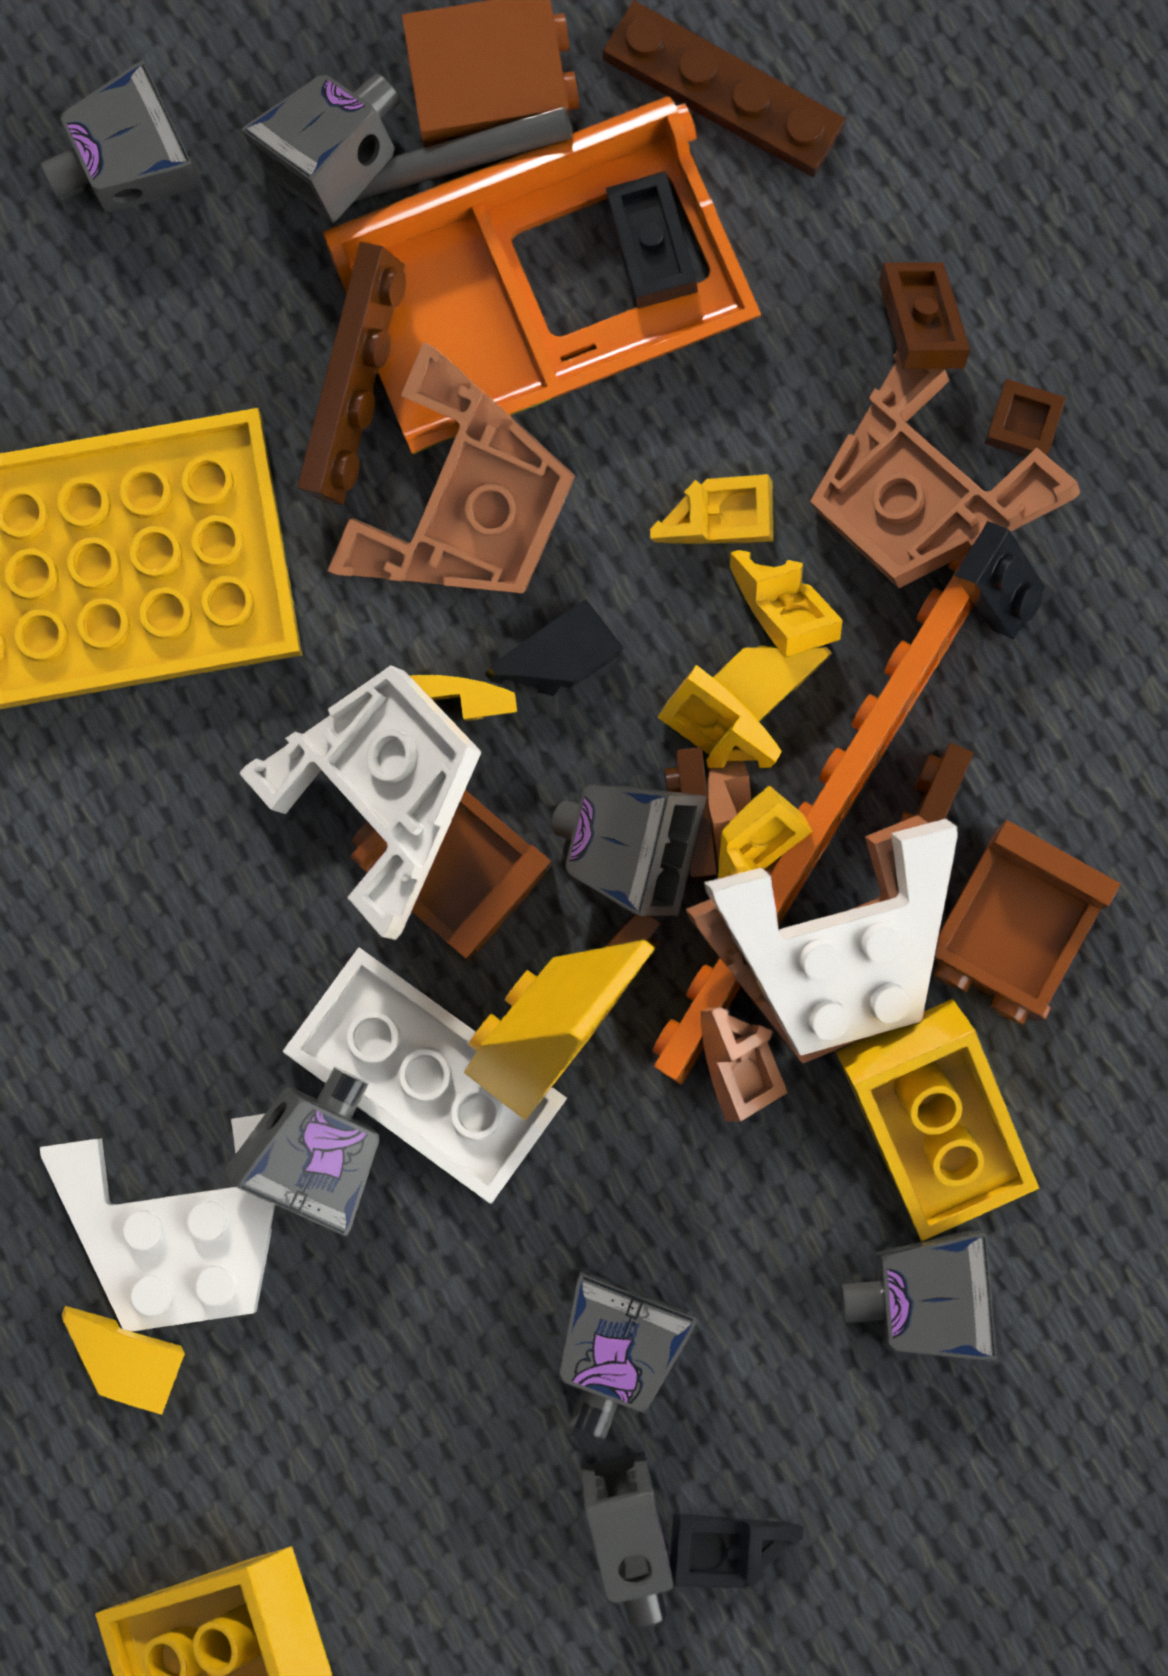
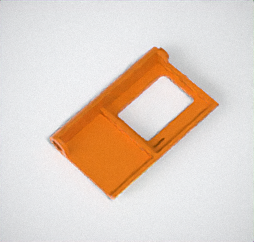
(473, 294)

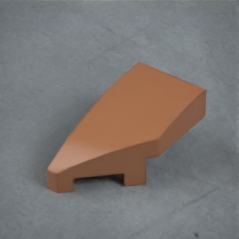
(727, 795)
(739, 1064)

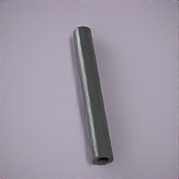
(471, 151)

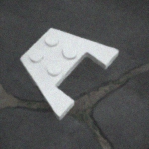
(397, 767)
(852, 968)
(166, 1255)

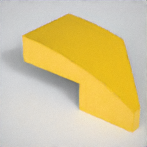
(721, 513)
(784, 606)
(764, 676)
(477, 697)
(718, 723)
(760, 834)
(122, 1362)

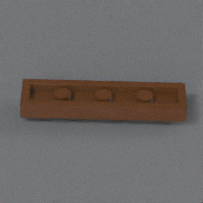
(723, 88)
(356, 356)

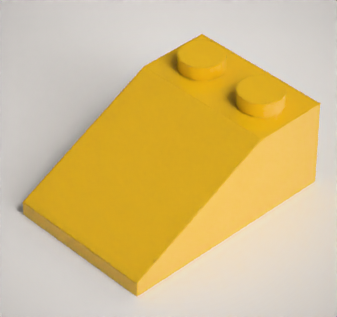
(550, 1022)
(938, 1119)
(220, 1624)

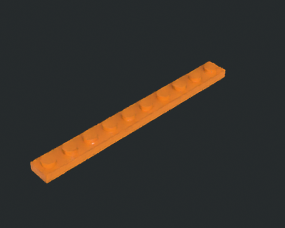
(844, 779)

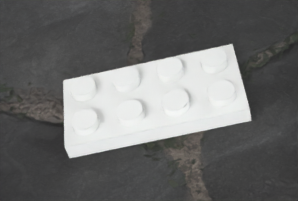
(415, 1075)

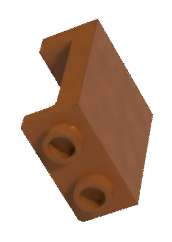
(487, 65)
(474, 879)
(1020, 923)

